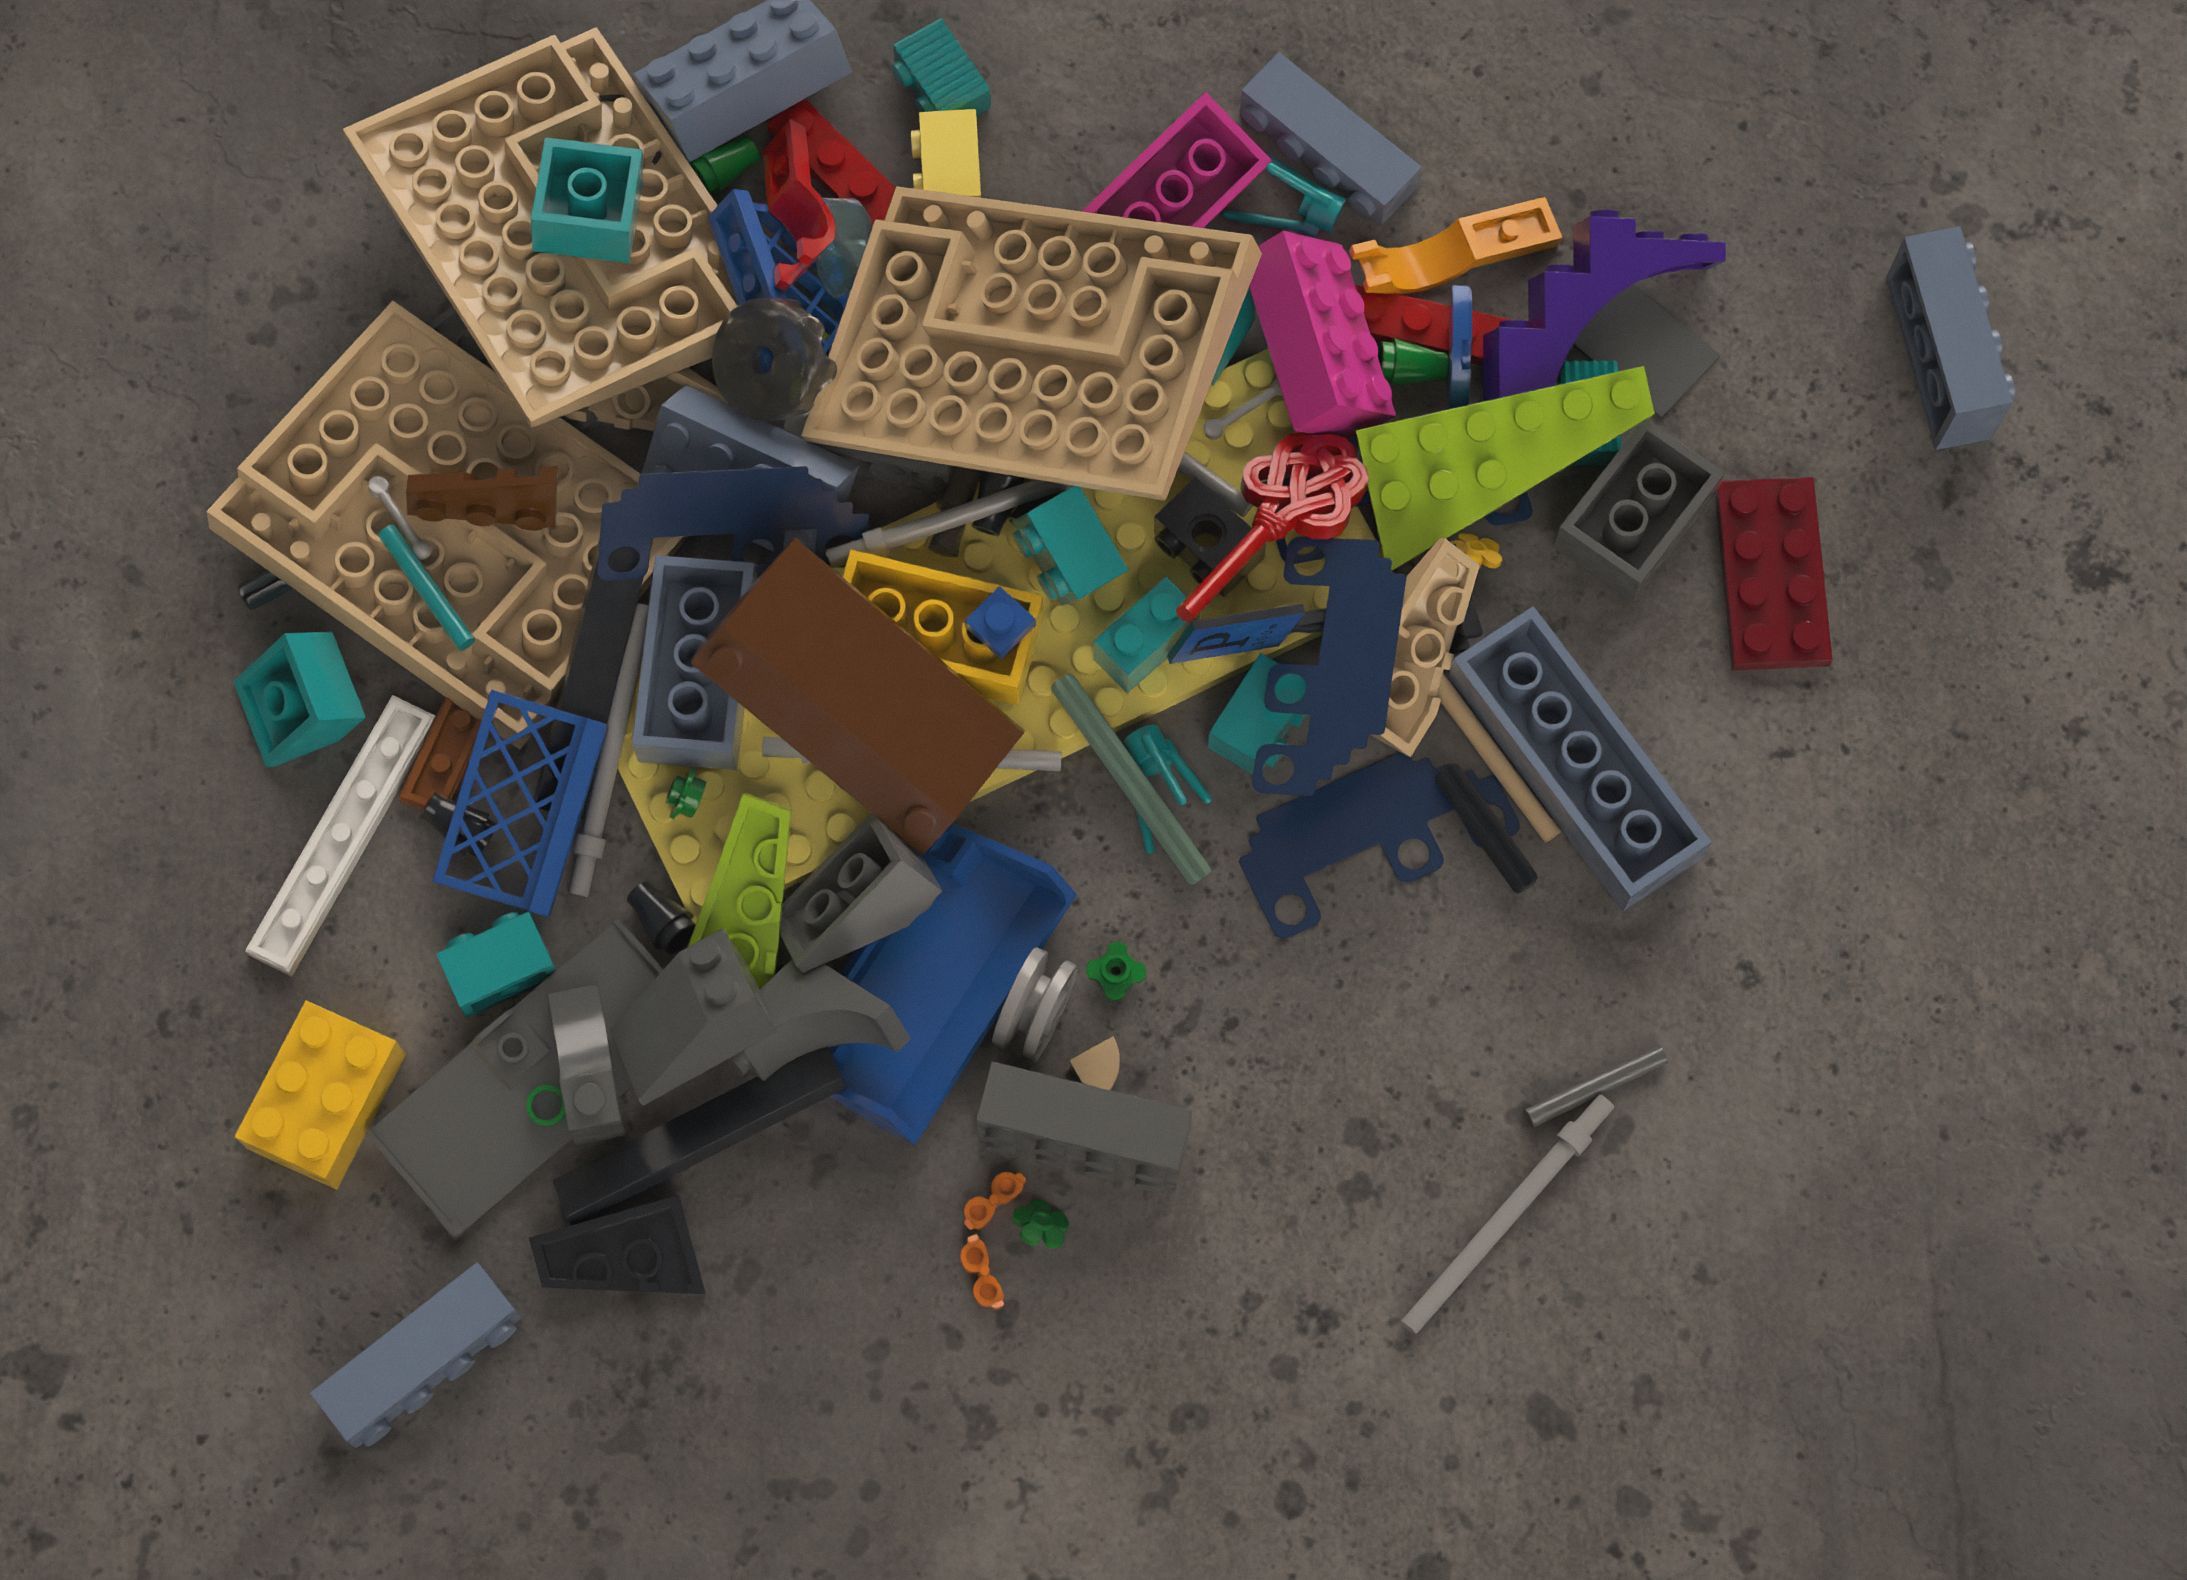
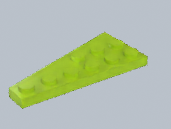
(1467, 461)

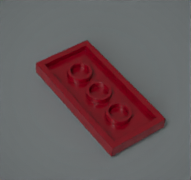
(1773, 574)

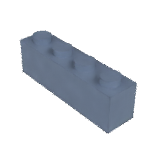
(1329, 139)
(417, 1356)

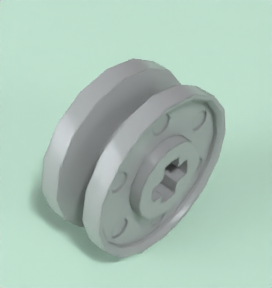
(1035, 1004)

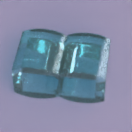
(842, 258)

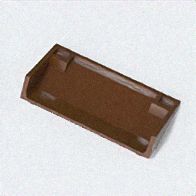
(857, 696)

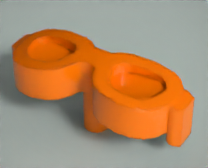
(981, 1210)
(975, 1260)

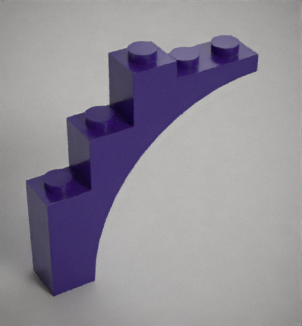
(1564, 298)

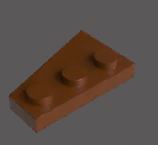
(482, 502)

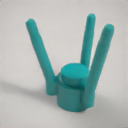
(1318, 206)
(1154, 756)

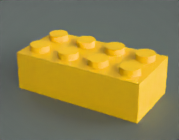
(934, 611)

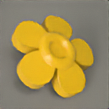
(1482, 551)

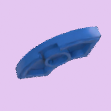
(1459, 347)

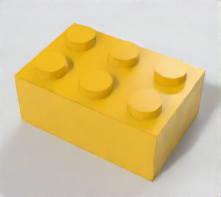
(321, 1095)

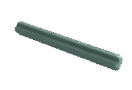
(1130, 779)

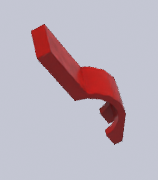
(796, 201)

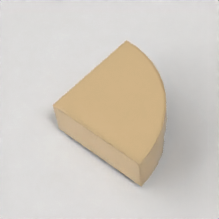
(1098, 1065)

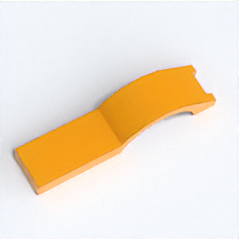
(1457, 249)

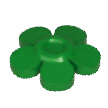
(1039, 1224)

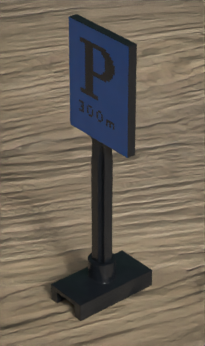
(1271, 626)

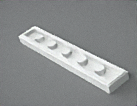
(341, 836)

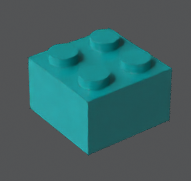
(587, 200)
(1068, 546)

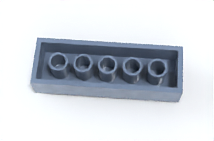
(1578, 758)

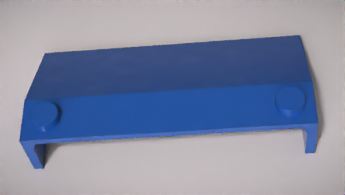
(947, 976)

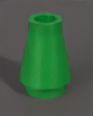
(725, 163)
(1411, 363)

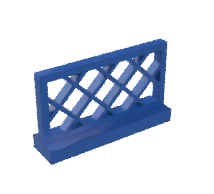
(751, 265)
(563, 814)

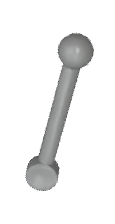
(1214, 428)
(379, 489)

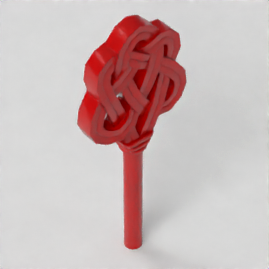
(1311, 507)

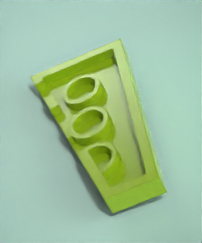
(750, 885)

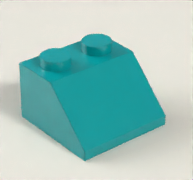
(298, 697)

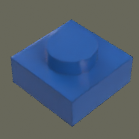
(1000, 622)

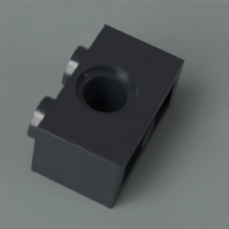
(1200, 512)

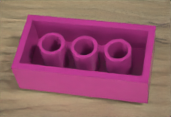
(1186, 171)
(1319, 337)

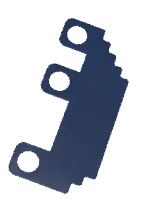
(737, 501)
(1355, 664)
(1347, 816)

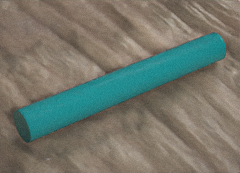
(426, 587)

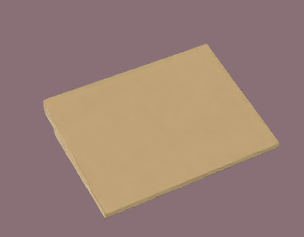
(463, 187)
(1032, 340)
(424, 406)

